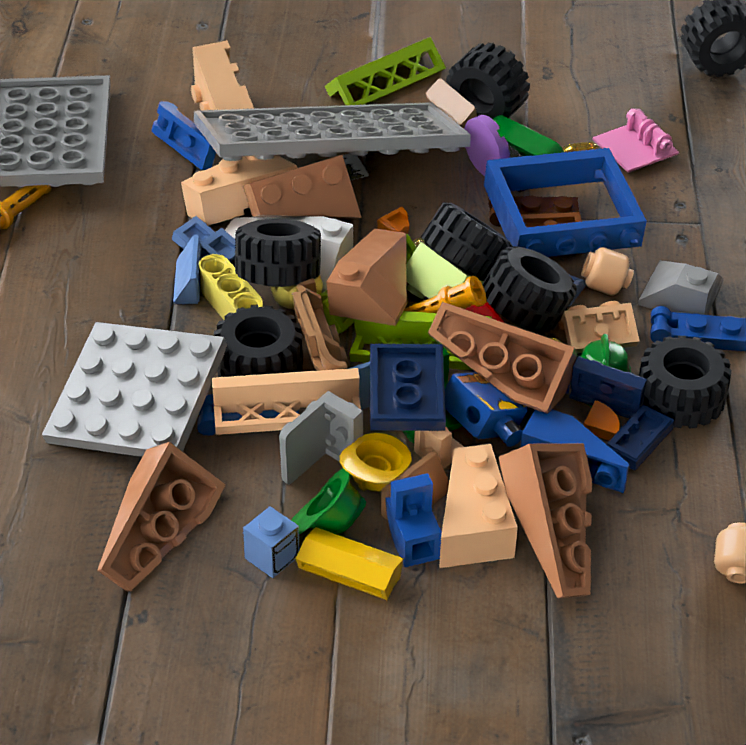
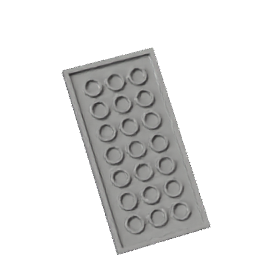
(329, 130)

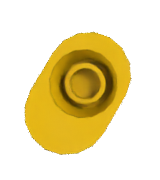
(375, 460)

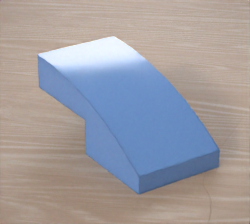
(211, 241)

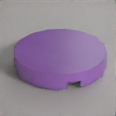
(485, 142)

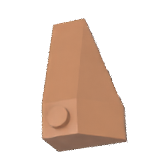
(371, 279)
(513, 360)
(549, 498)
(159, 508)

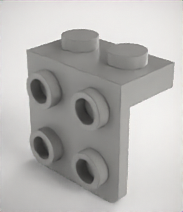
(321, 429)

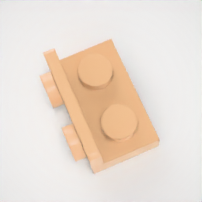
(589, 324)

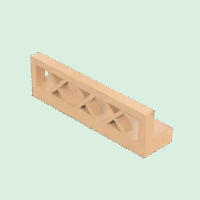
(277, 392)

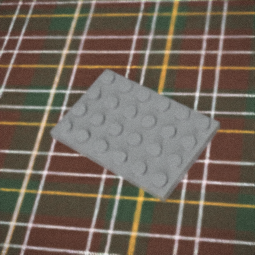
(53, 130)

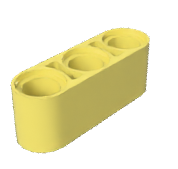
(224, 287)

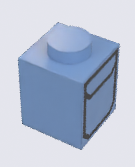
(271, 541)

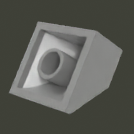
(681, 288)

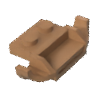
(318, 335)

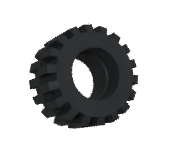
(703, 29)
(490, 80)
(464, 240)
(277, 252)
(529, 289)
(260, 342)
(685, 380)

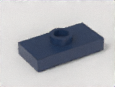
(641, 435)

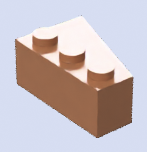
(305, 191)

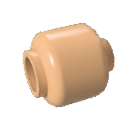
(607, 271)
(731, 553)

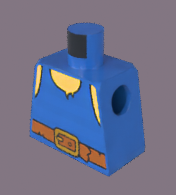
(483, 408)

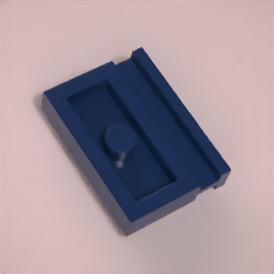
(610, 386)

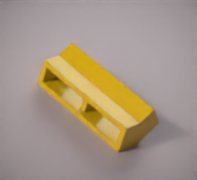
(349, 563)

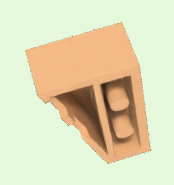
(216, 80)
(219, 191)
(477, 511)

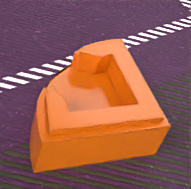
(395, 221)
(602, 421)

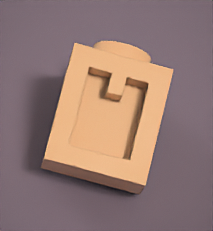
(436, 441)

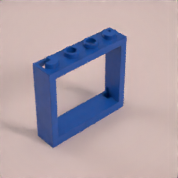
(562, 170)

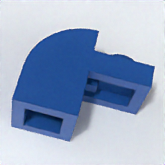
(412, 520)

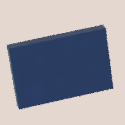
(407, 387)

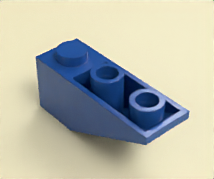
(559, 428)

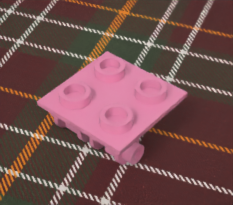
(638, 142)

